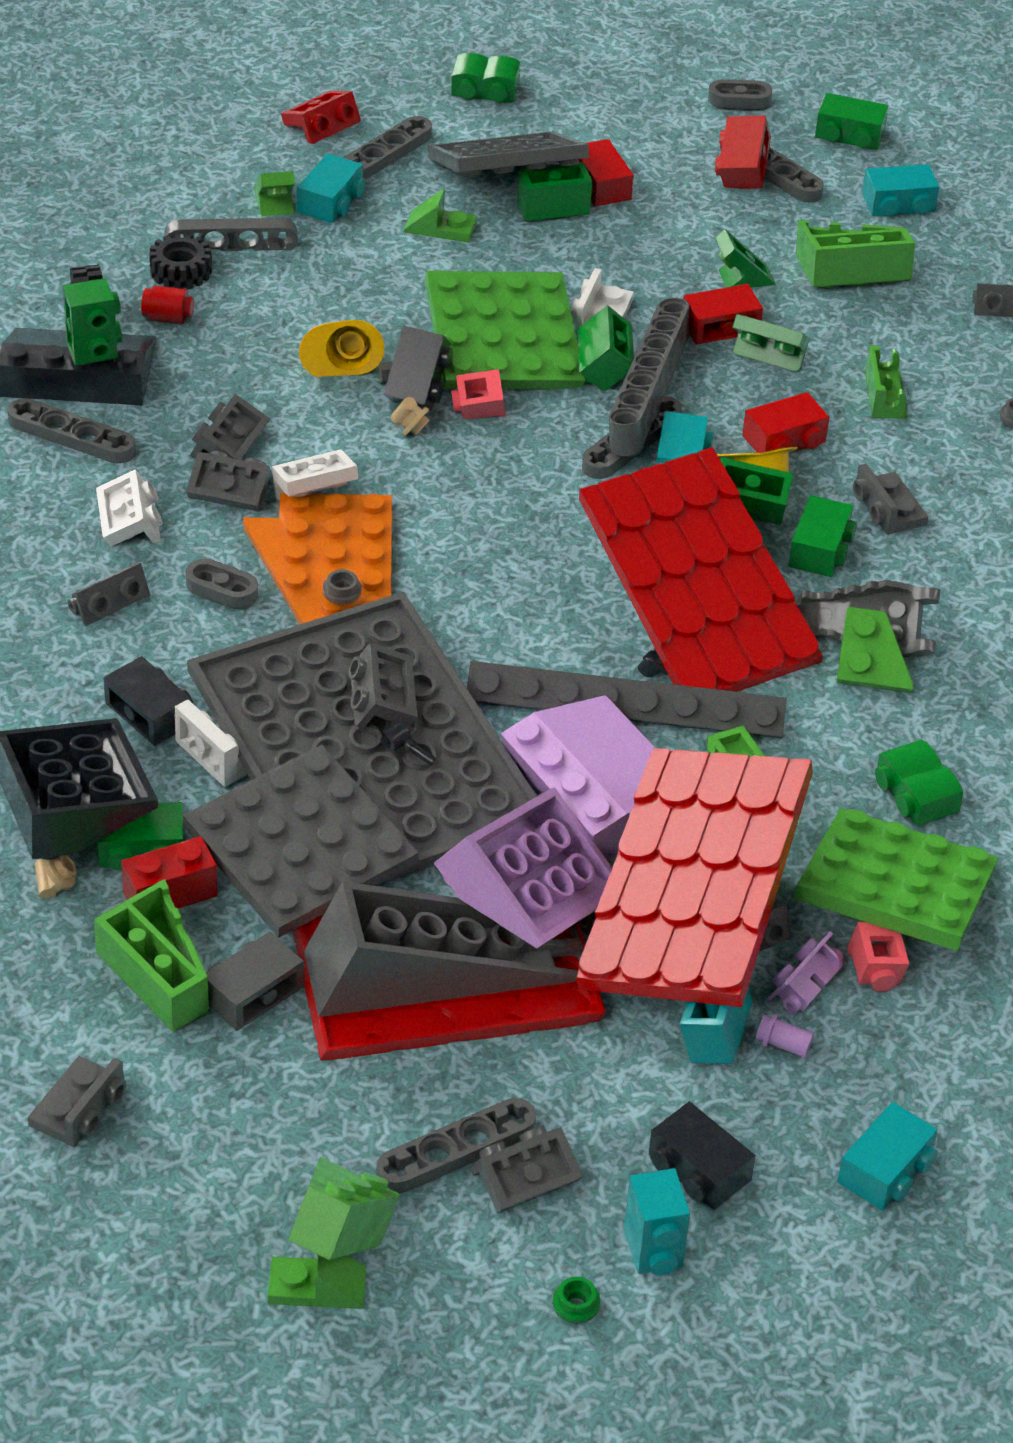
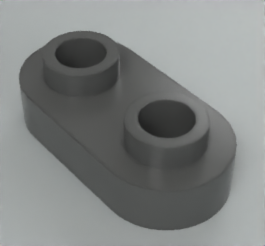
(740, 94)
(225, 585)

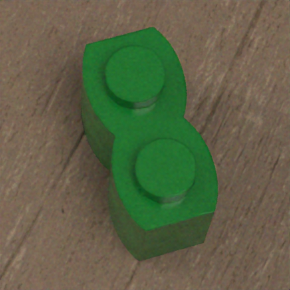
(485, 77)
(919, 782)

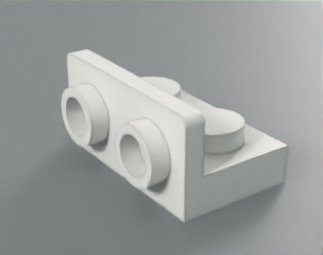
(597, 296)
(313, 474)
(128, 509)
(207, 743)

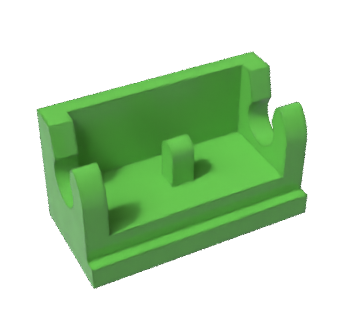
(885, 385)

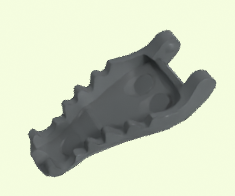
(900, 601)

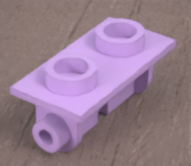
(795, 985)

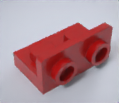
(323, 115)

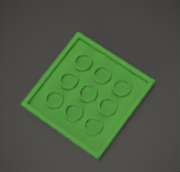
(506, 324)
(897, 878)

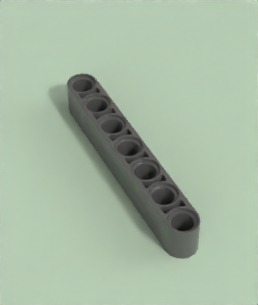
(649, 377)

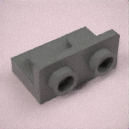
(232, 430)
(229, 480)
(888, 501)
(382, 686)
(78, 1099)
(527, 1169)

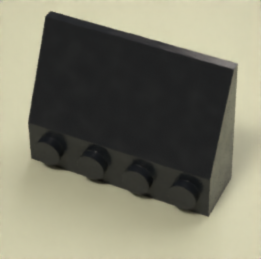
(41, 367)
(72, 784)

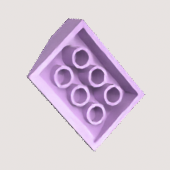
(589, 758)
(529, 870)

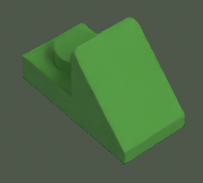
(275, 193)
(434, 221)
(317, 1282)

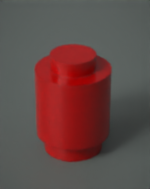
(167, 304)

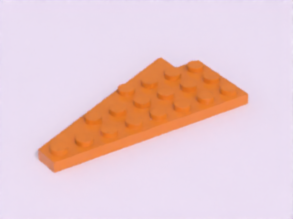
(323, 536)

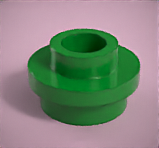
(576, 1288)

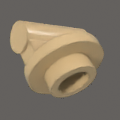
(410, 416)
(54, 875)

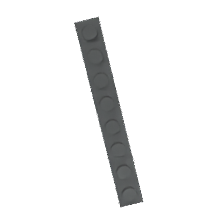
(634, 698)

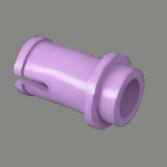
(784, 1036)

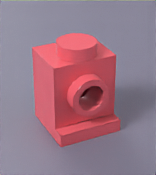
(479, 395)
(878, 963)

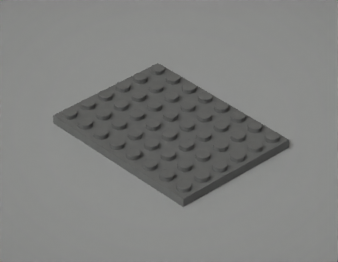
(296, 694)

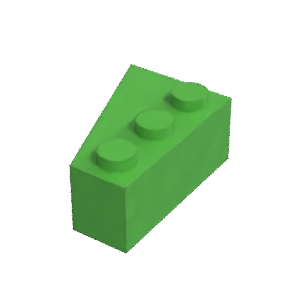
(854, 256)
(154, 955)
(343, 1212)

